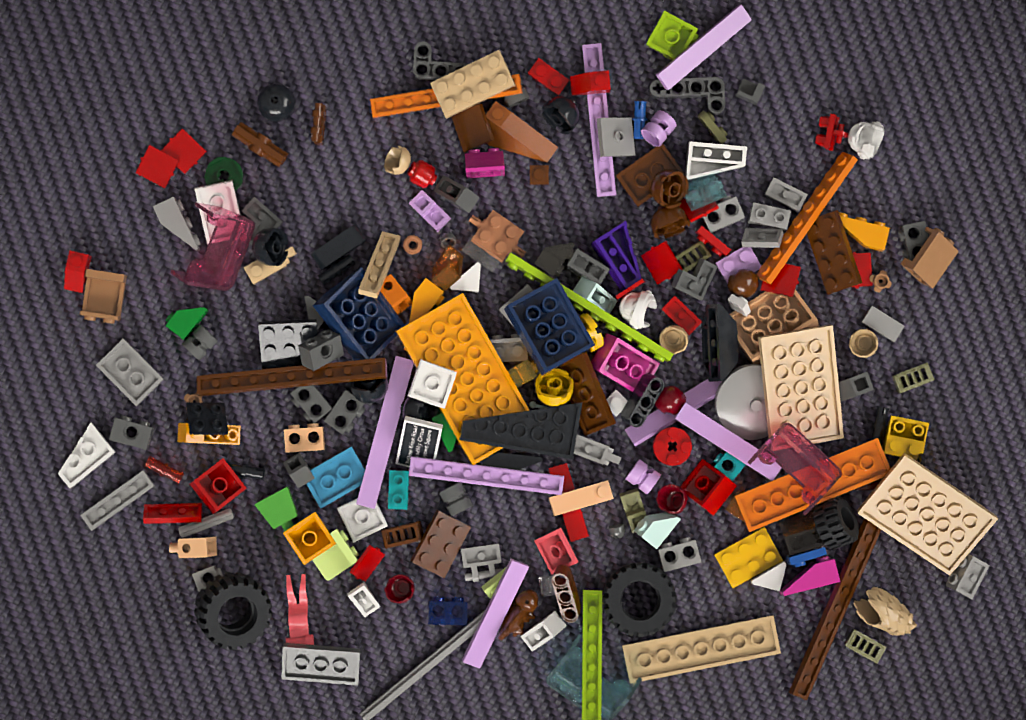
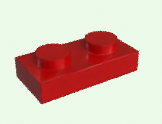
(548, 77)
(705, 236)
(681, 315)

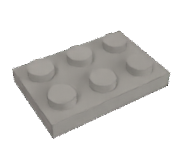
(130, 372)

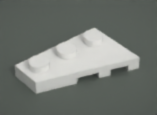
(86, 457)

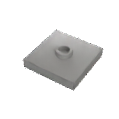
(615, 137)

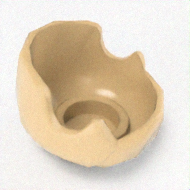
(397, 160)
(673, 339)
(863, 343)

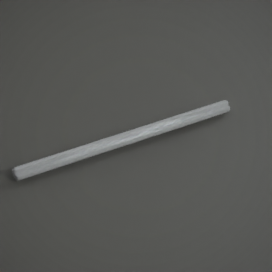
(421, 669)

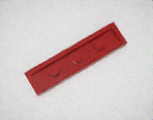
(574, 519)

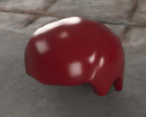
(670, 400)
(671, 499)
(399, 589)

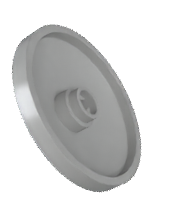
(742, 403)

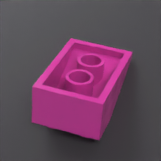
(484, 164)
(622, 362)
(815, 575)

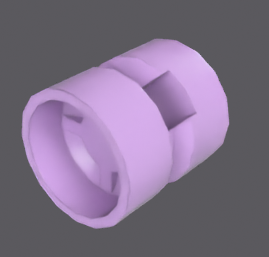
(658, 129)
(643, 476)

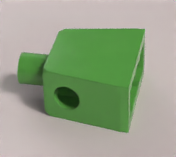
(279, 509)

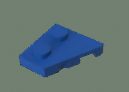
(799, 559)

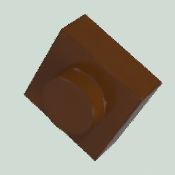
(539, 174)

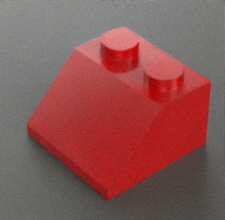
(218, 486)
(708, 487)

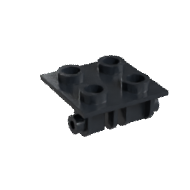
(206, 418)

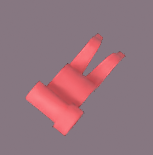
(298, 614)

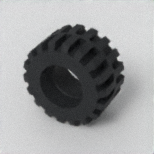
(836, 523)

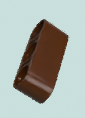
(566, 601)

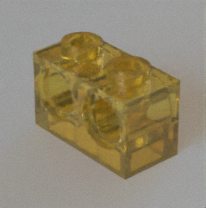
(523, 373)

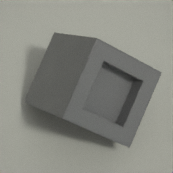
(750, 91)

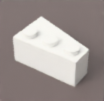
(710, 159)

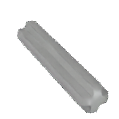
(206, 523)

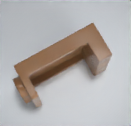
(932, 258)
(103, 296)

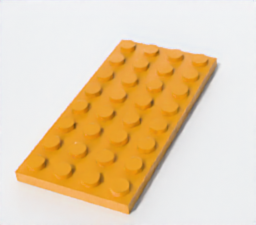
(482, 385)

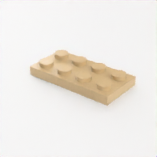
(472, 84)

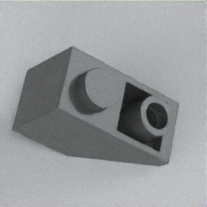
(855, 386)
(298, 470)

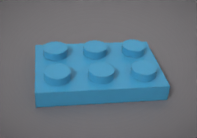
(336, 477)

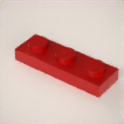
(172, 513)

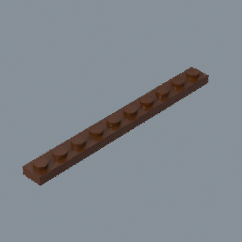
(291, 377)
(835, 610)

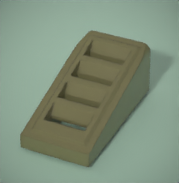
(701, 247)
(898, 383)
(850, 639)

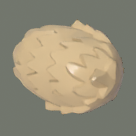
(885, 612)

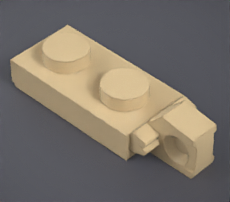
(259, 271)

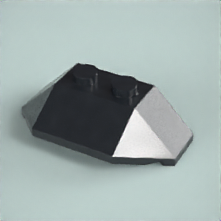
(718, 342)

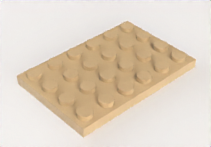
(802, 382)
(927, 514)

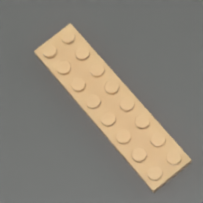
(701, 649)

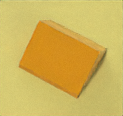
(309, 538)

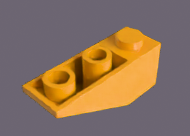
(866, 234)
(425, 299)
(232, 438)

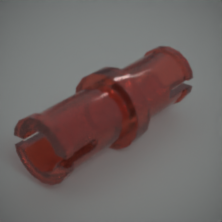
(164, 469)

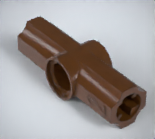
(260, 144)

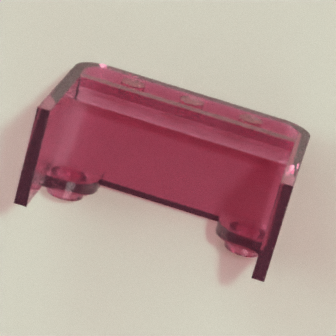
(224, 251)
(801, 461)

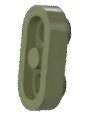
(707, 120)

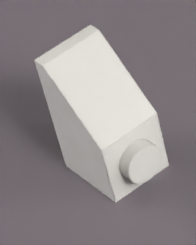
(543, 631)

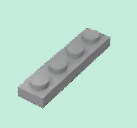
(117, 500)

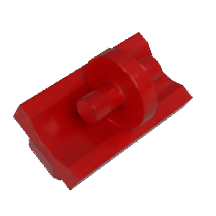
(831, 123)

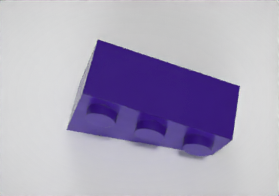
(617, 254)

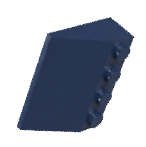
(360, 320)
(549, 326)

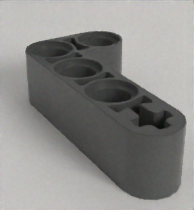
(431, 65)
(685, 83)

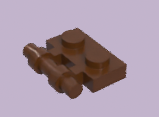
(318, 128)

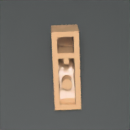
(581, 498)

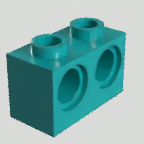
(737, 465)
(398, 489)

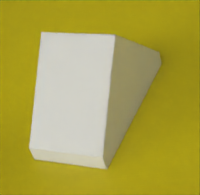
(469, 280)
(771, 578)
(363, 599)

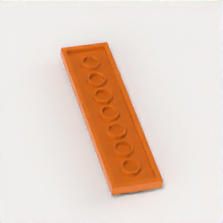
(783, 495)

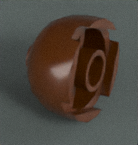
(669, 188)
(668, 222)

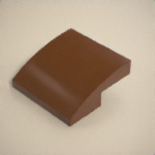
(472, 128)

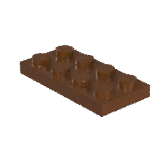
(833, 253)
(588, 391)

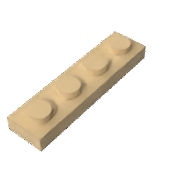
(379, 264)

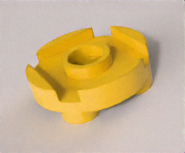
(590, 326)

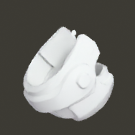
(866, 138)
(634, 307)

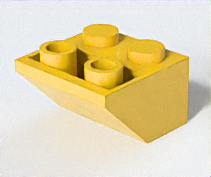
(905, 436)

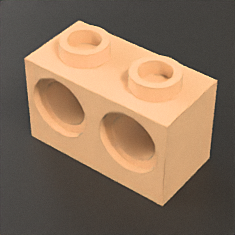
(304, 443)

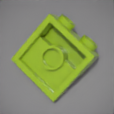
(672, 36)

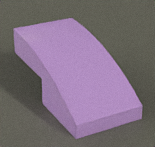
(429, 210)

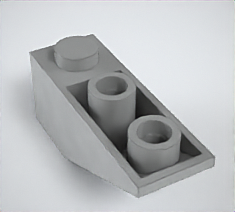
(171, 216)

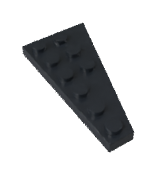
(538, 431)

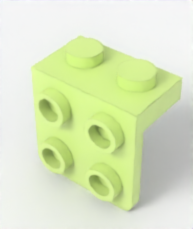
(337, 557)

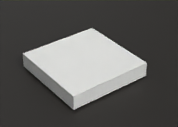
(432, 384)
(361, 520)

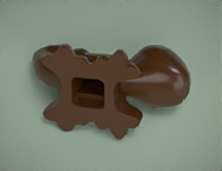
(519, 613)

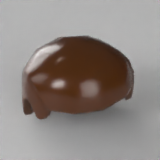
(743, 283)

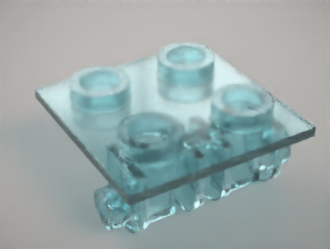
(704, 191)

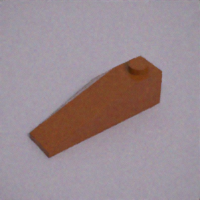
(517, 136)

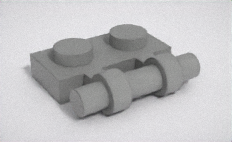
(481, 556)

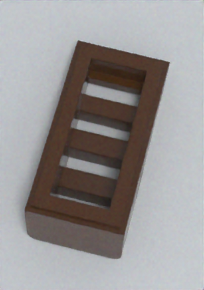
(418, 531)

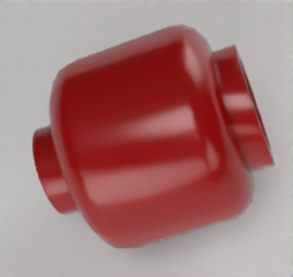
(422, 174)

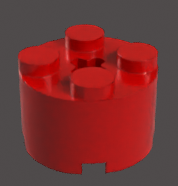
(683, 447)

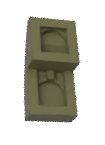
(633, 507)

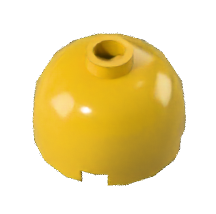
(554, 387)

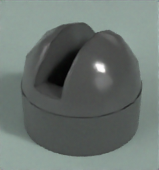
(445, 236)
(617, 531)

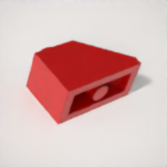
(590, 83)
(76, 270)

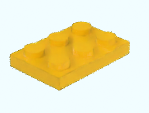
(748, 557)

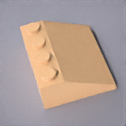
(768, 316)

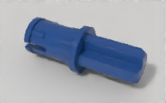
(639, 118)

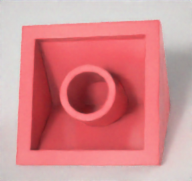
(556, 550)

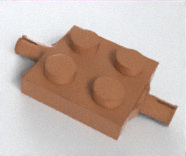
(497, 236)

